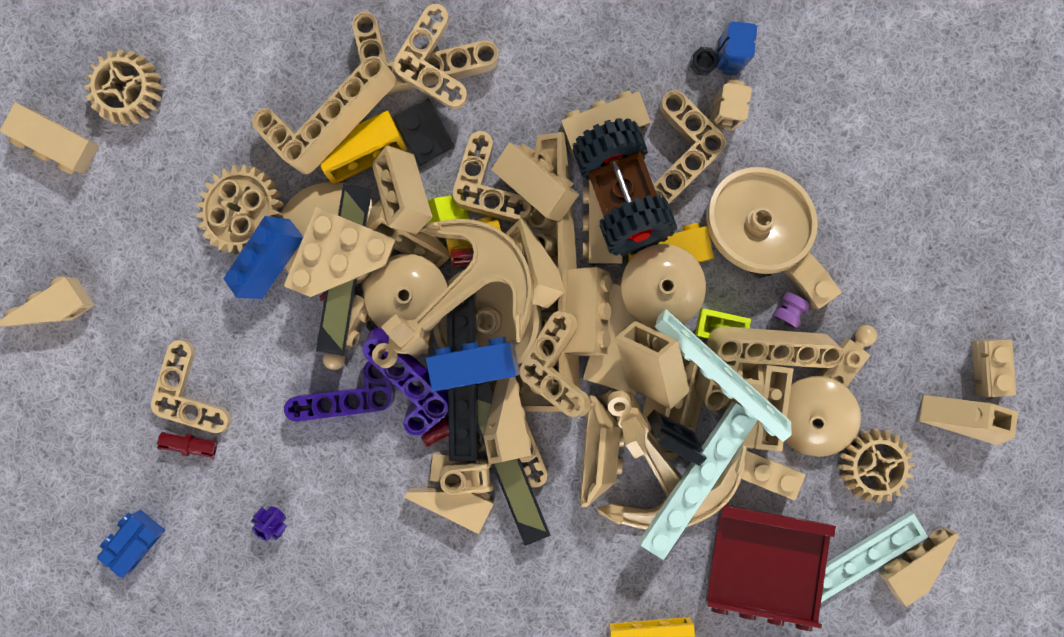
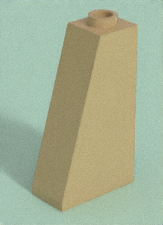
(609, 368)

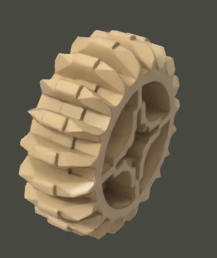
(112, 68)
(885, 485)

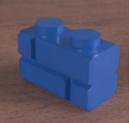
(736, 47)
(130, 543)

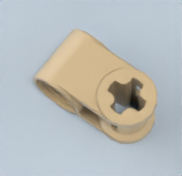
(469, 477)

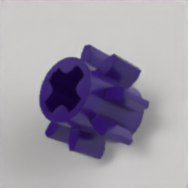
(268, 523)

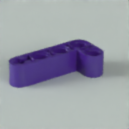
(402, 377)
(340, 399)

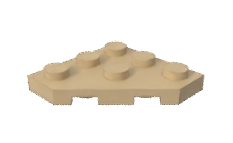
(336, 253)

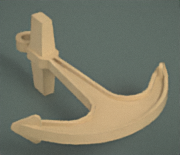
(493, 260)
(640, 443)

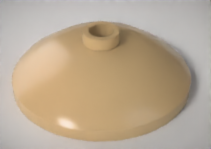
(401, 273)
(644, 278)
(825, 400)

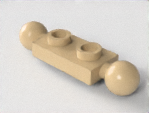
(358, 318)
(854, 355)

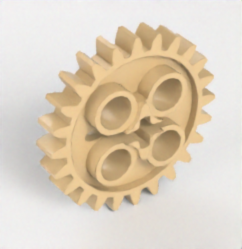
(219, 201)

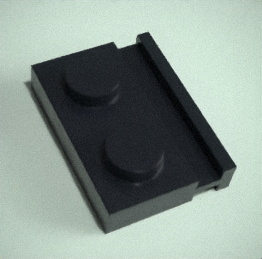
(424, 131)
(676, 437)

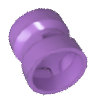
(791, 309)

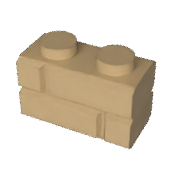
(731, 105)
(994, 367)

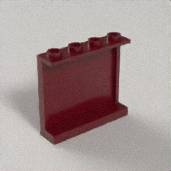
(769, 567)

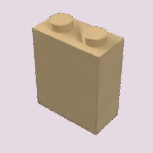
(653, 364)

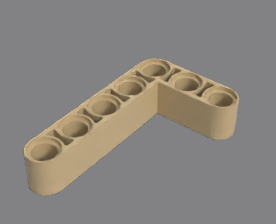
(444, 58)
(331, 122)
(696, 139)
(769, 348)

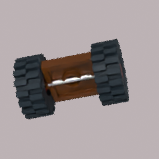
(628, 200)

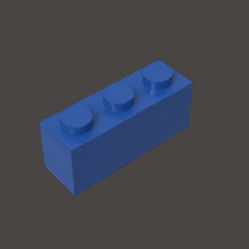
(263, 258)
(472, 364)

